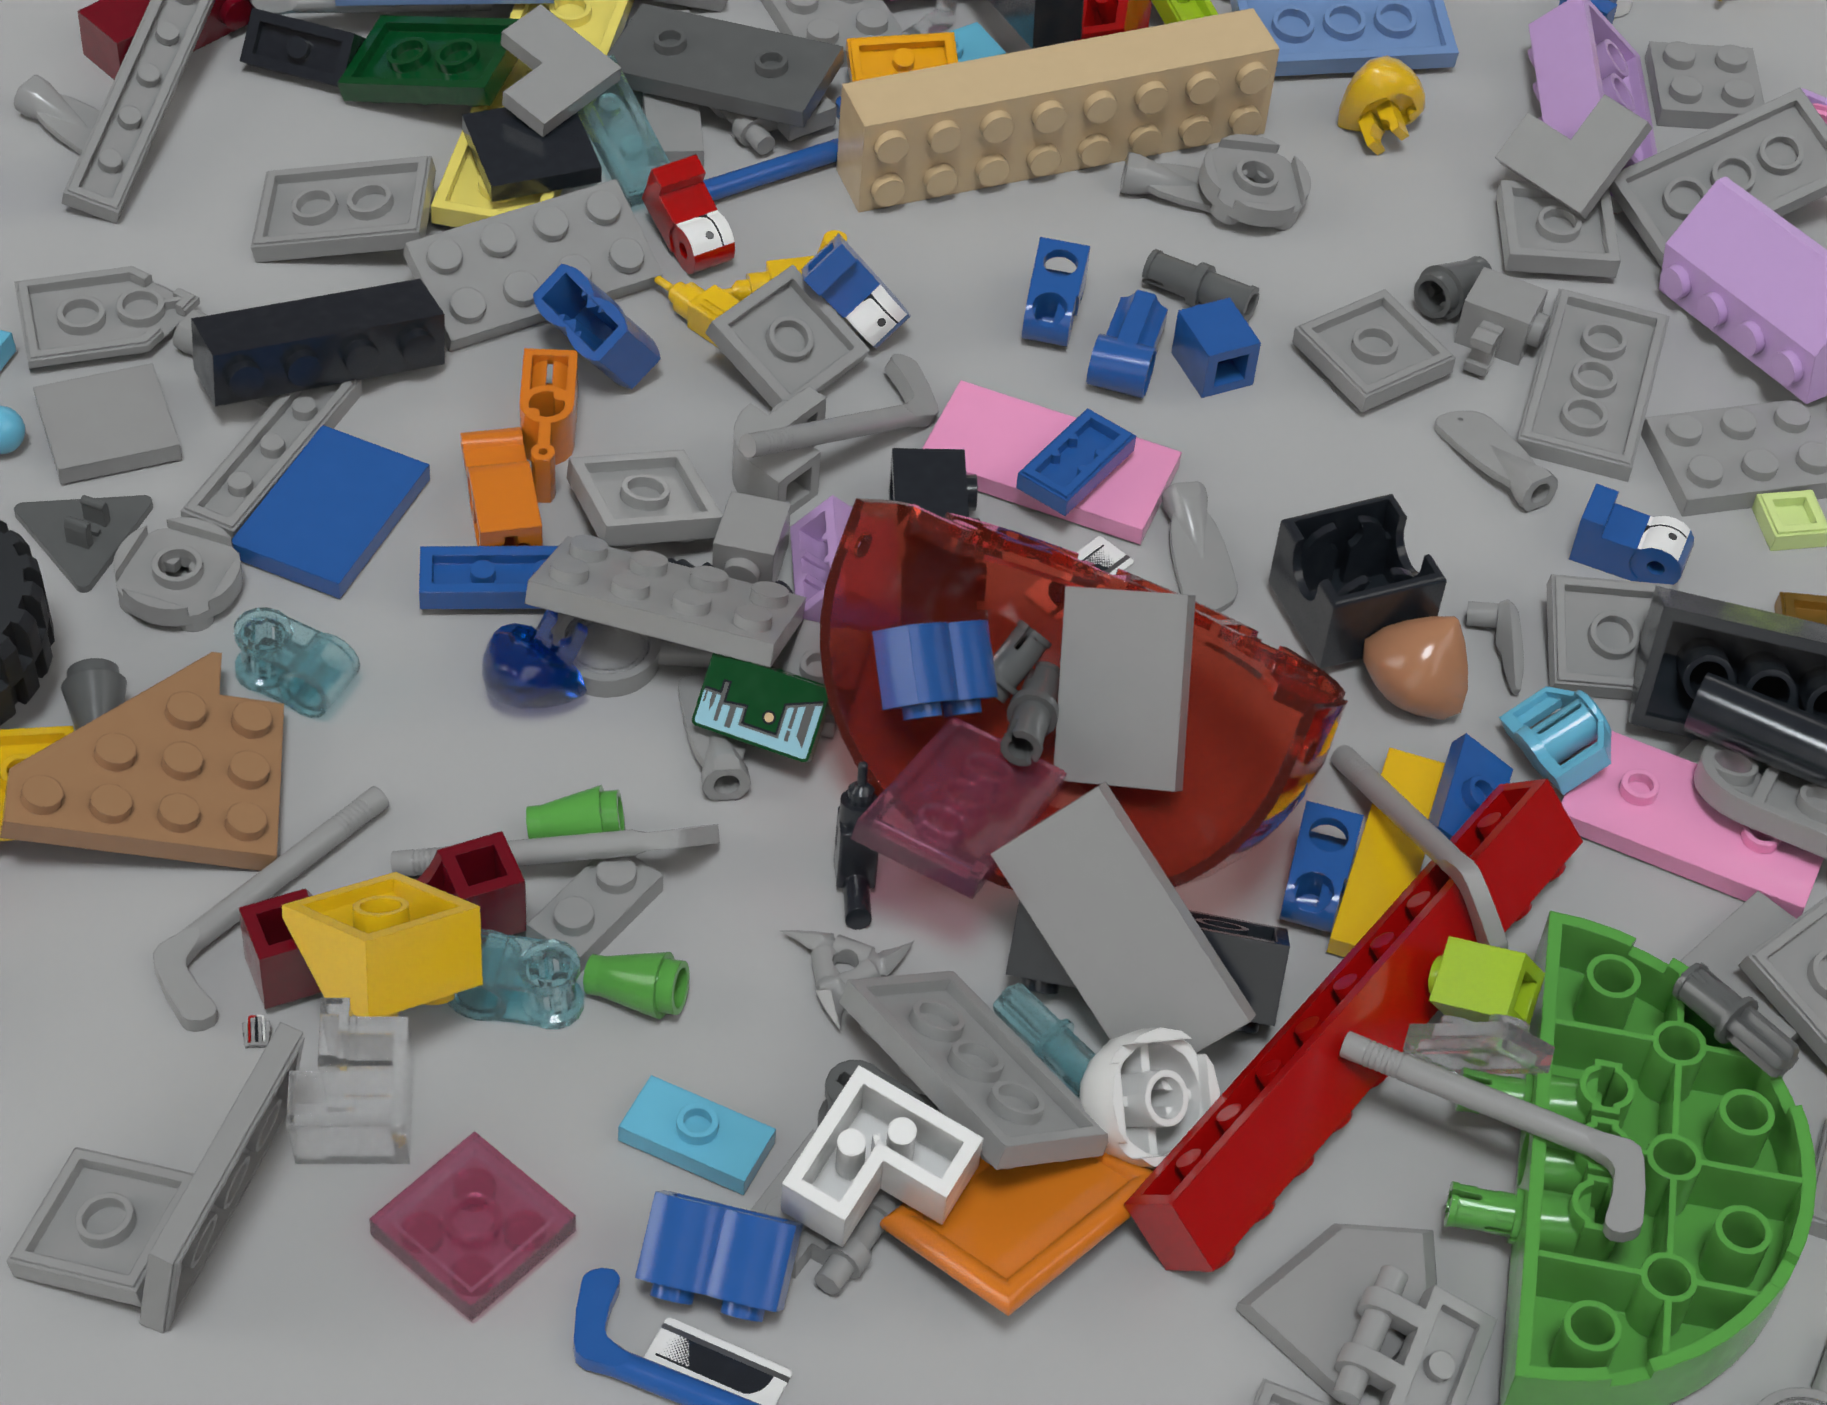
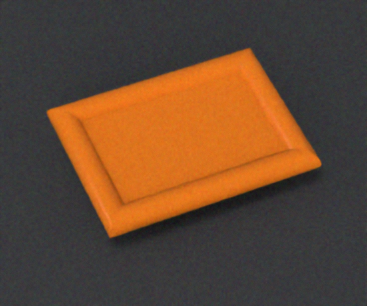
(1021, 1224)

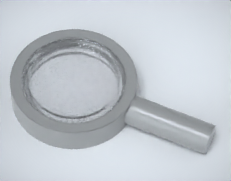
(623, 661)

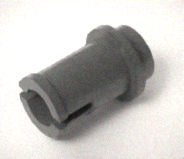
(1017, 658)

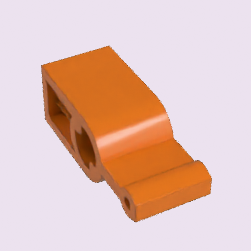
(548, 414)
(501, 488)

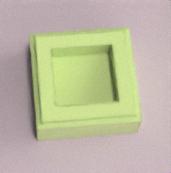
(1791, 520)

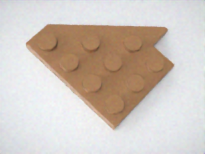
(160, 777)

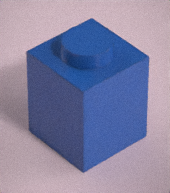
(1215, 347)

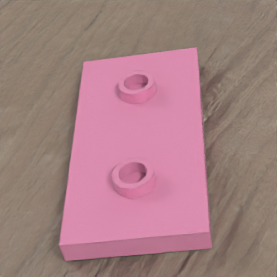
(1654, 813)

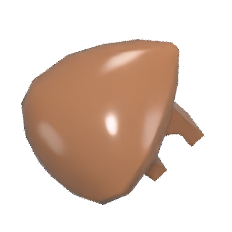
(1420, 665)

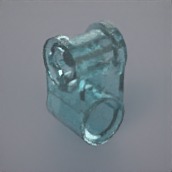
(296, 666)
(516, 979)

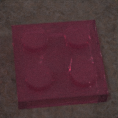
(472, 1225)

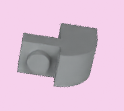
(783, 475)

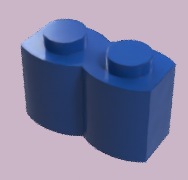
(596, 326)
(935, 667)
(718, 1253)

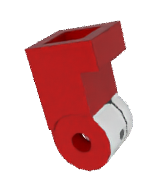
(688, 215)

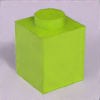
(1484, 980)

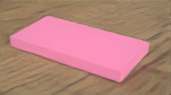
(1007, 433)

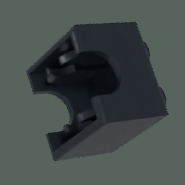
(1349, 576)

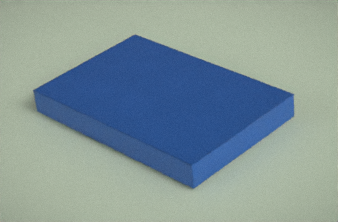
(330, 511)

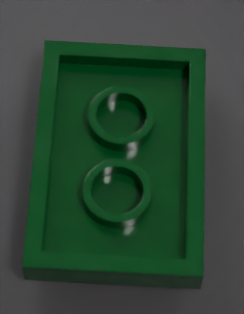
(430, 61)

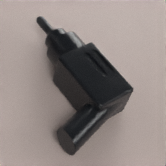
(853, 862)

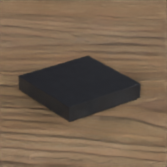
(521, 161)

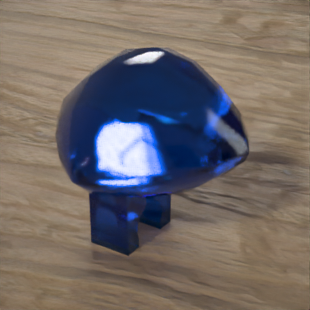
(528, 669)

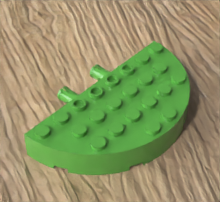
(1722, 1182)

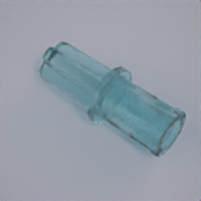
(1044, 1033)

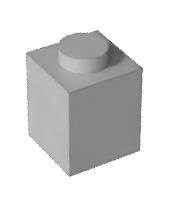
(752, 538)

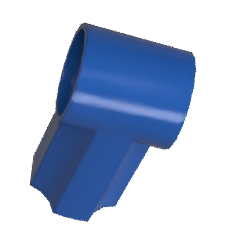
(1128, 351)

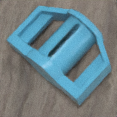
(1561, 735)

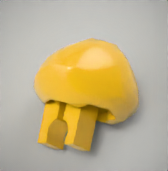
(1381, 98)

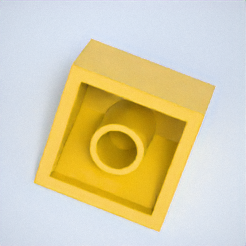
(388, 943)

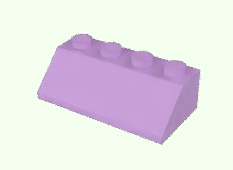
(1579, 61)
(1753, 285)

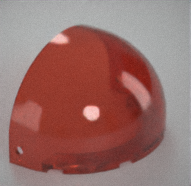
(1254, 711)

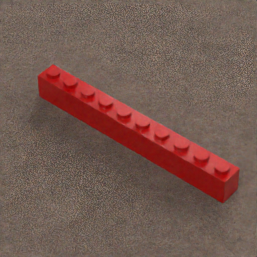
(1298, 1086)

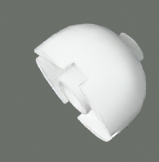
(1147, 1093)

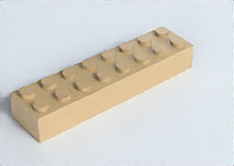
(1054, 109)

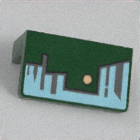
(762, 707)

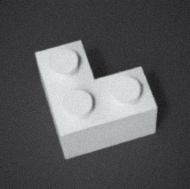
(876, 1142)

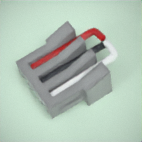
(256, 1033)

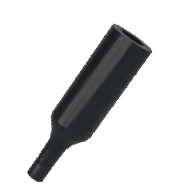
(1760, 728)

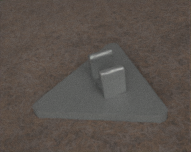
(83, 532)

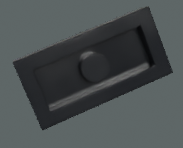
(298, 47)

